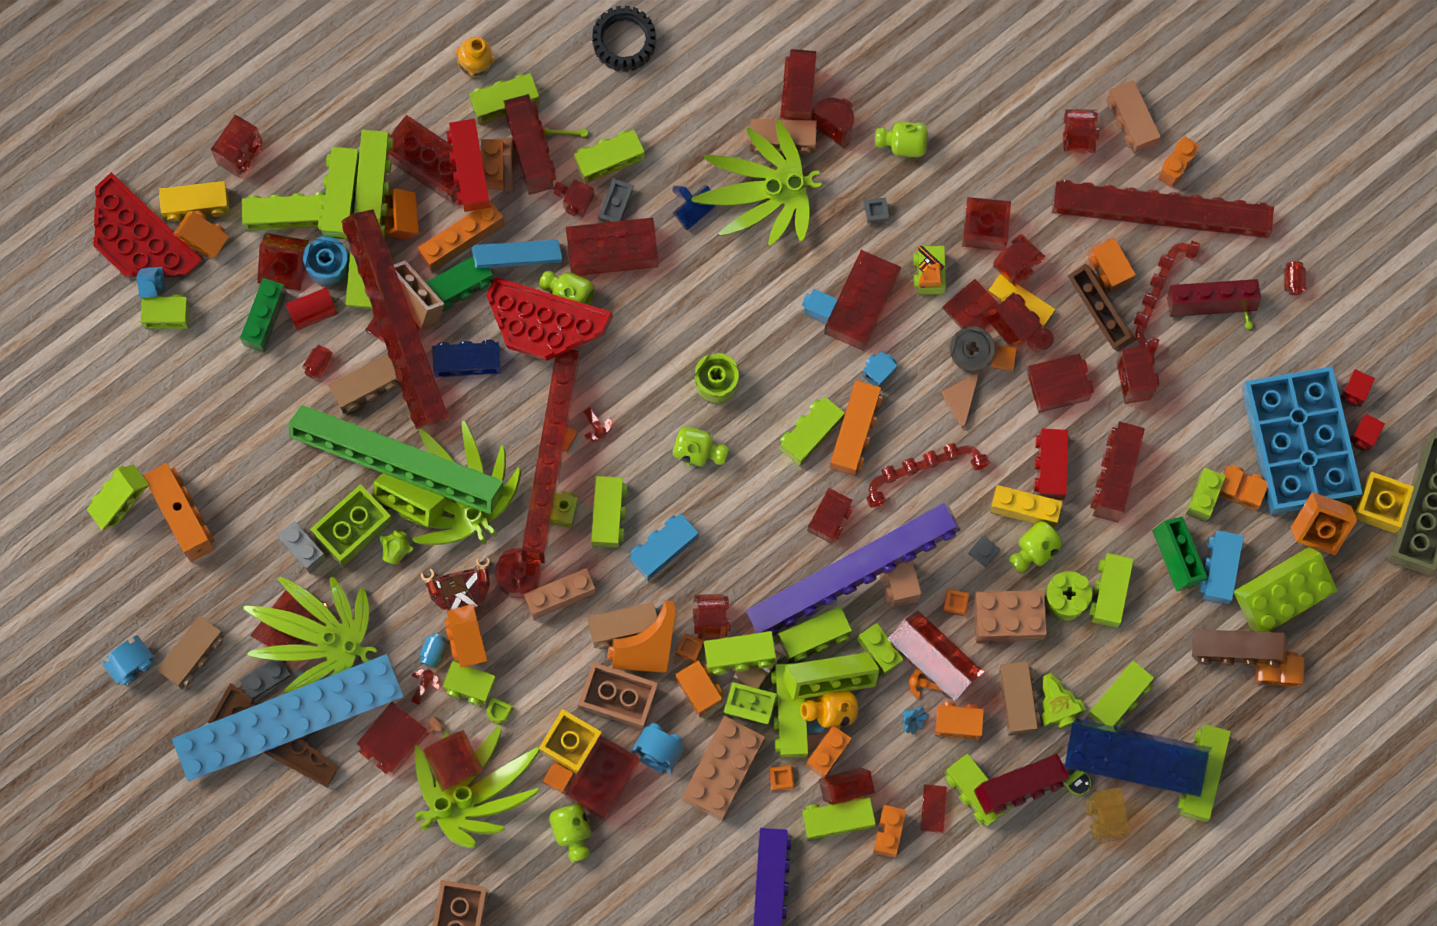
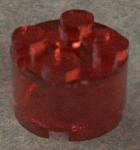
(1080, 130)
(1018, 260)
(509, 582)
(710, 616)

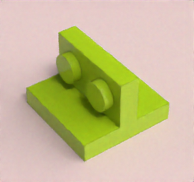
(750, 703)

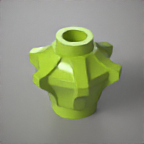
(395, 547)

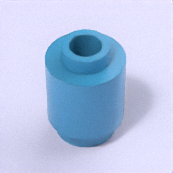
(433, 650)

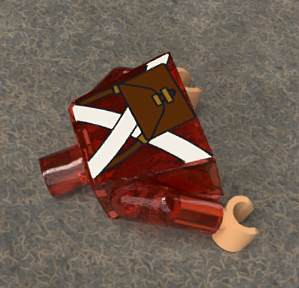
(459, 588)

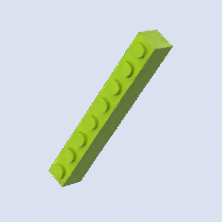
(370, 195)

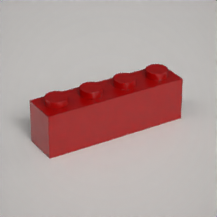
(469, 165)

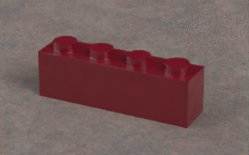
(1214, 297)
(1022, 784)

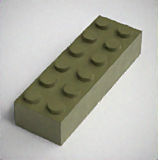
(1417, 538)

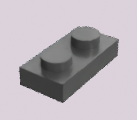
(615, 201)
(265, 678)

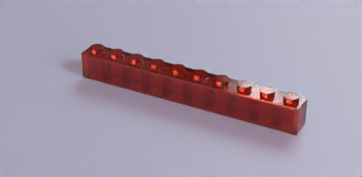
(1162, 209)
(394, 319)
(550, 457)

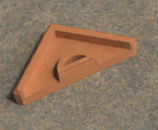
(508, 164)
(959, 398)

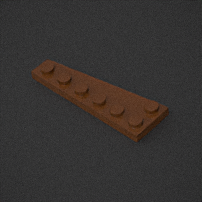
(294, 754)

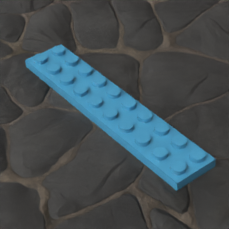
(287, 717)

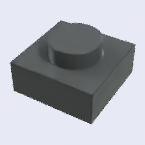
(876, 210)
(984, 551)

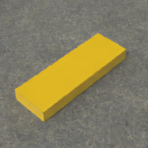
(1002, 287)

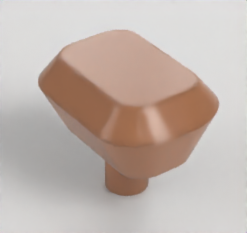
(436, 725)

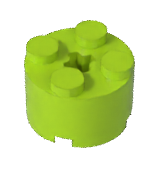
(716, 390)
(1057, 601)

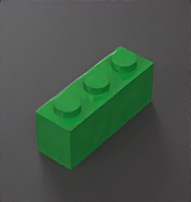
(460, 282)
(263, 315)
(1179, 554)

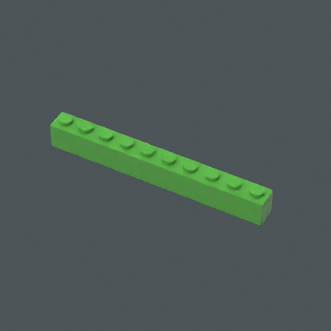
(396, 459)

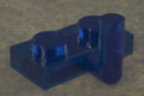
(690, 212)

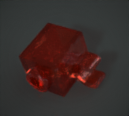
(576, 198)

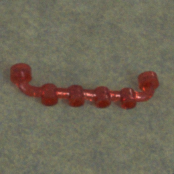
(1158, 282)
(930, 460)

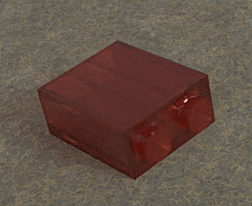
(1059, 383)
(391, 739)

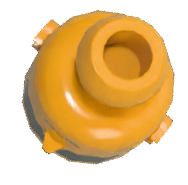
(474, 56)
(831, 709)

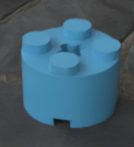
(327, 273)
(128, 661)
(658, 748)

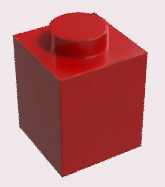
(1357, 388)
(1366, 432)

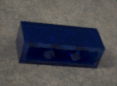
(466, 358)

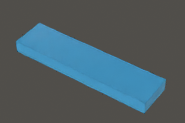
(517, 253)

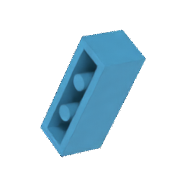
(663, 546)
(1221, 567)

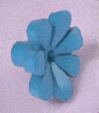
(914, 719)

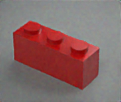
(1051, 463)

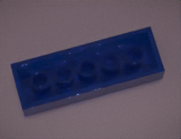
(1138, 757)

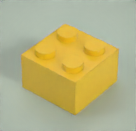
(1383, 502)
(569, 741)

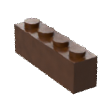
(1102, 307)
(1239, 647)

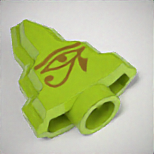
(1059, 704)

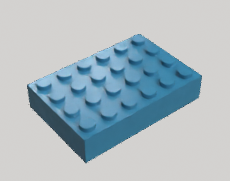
(1301, 439)

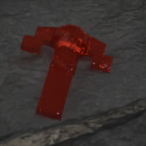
(600, 432)
(428, 676)

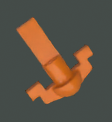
(915, 681)

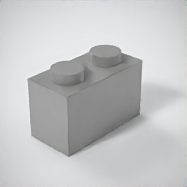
(301, 547)

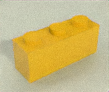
(205, 197)
(1025, 506)

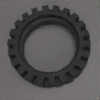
(622, 14)

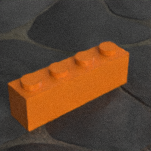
(460, 237)
(855, 427)

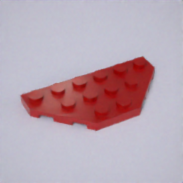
(135, 236)
(543, 322)

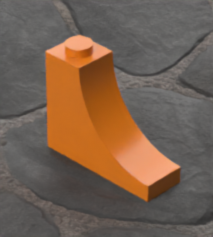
(647, 649)

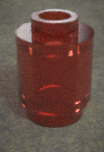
(1295, 278)
(1035, 343)
(317, 362)

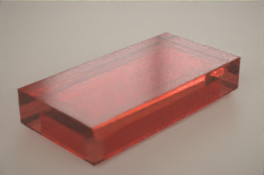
(933, 808)

